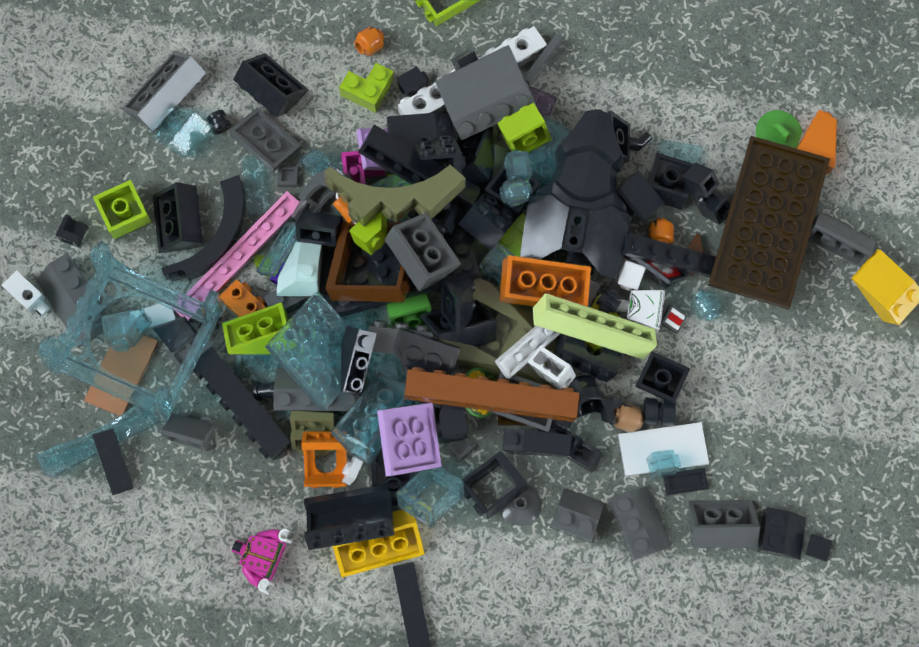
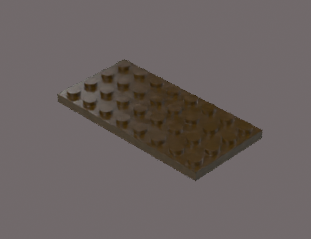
(769, 222)

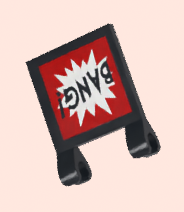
(667, 274)

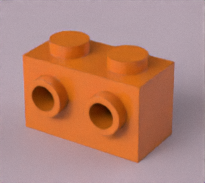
(241, 300)

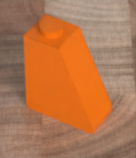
(821, 137)

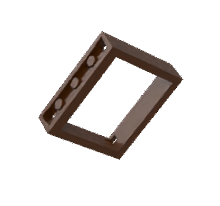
(341, 292)

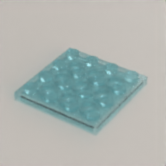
(312, 350)

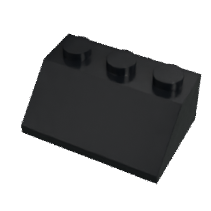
(269, 84)
(177, 218)

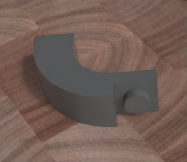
(315, 194)

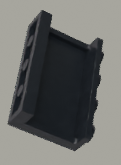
(349, 517)

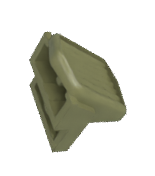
(310, 421)

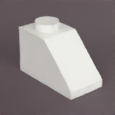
(630, 274)

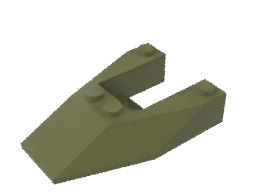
(511, 325)

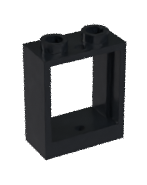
(497, 460)

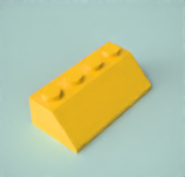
(379, 552)

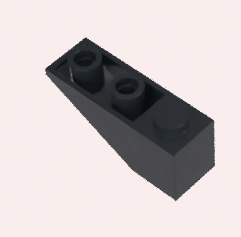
(355, 358)

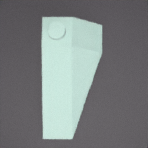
(301, 271)

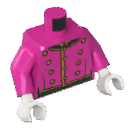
(262, 556)

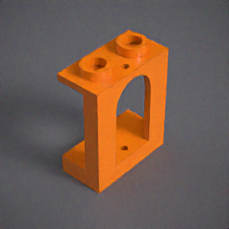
(322, 441)

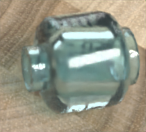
(515, 192)
(705, 305)

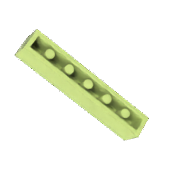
(594, 326)

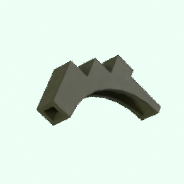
(395, 203)

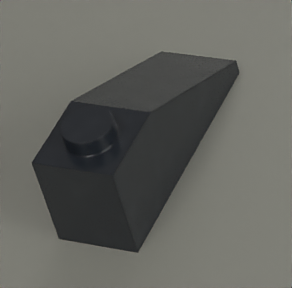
(536, 443)

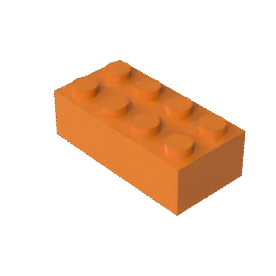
(528, 279)

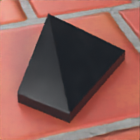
(175, 332)

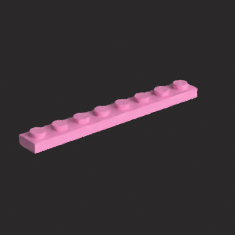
(244, 248)

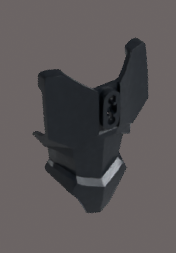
(584, 189)

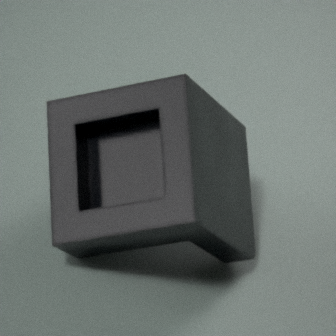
(71, 231)

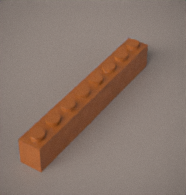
(491, 395)

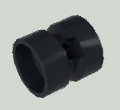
(658, 411)

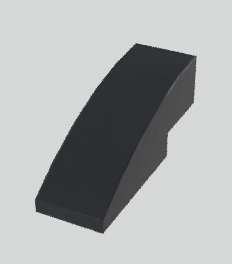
(581, 452)

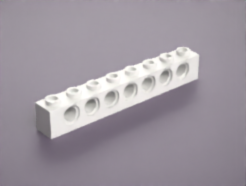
(527, 37)

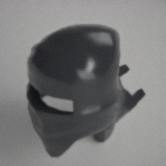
(593, 399)

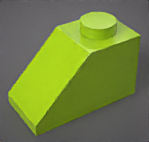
(372, 235)

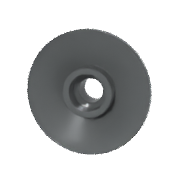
(522, 515)

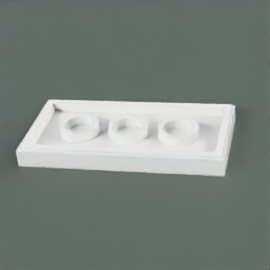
(685, 440)

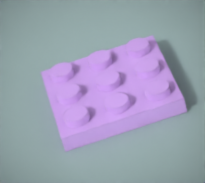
(409, 439)

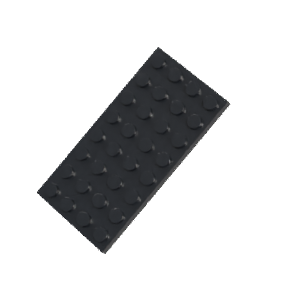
(383, 270)

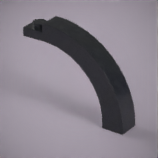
(223, 239)

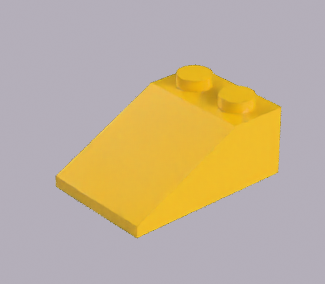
(887, 288)

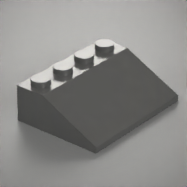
(484, 92)

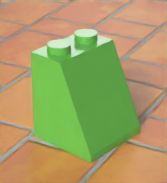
(409, 310)

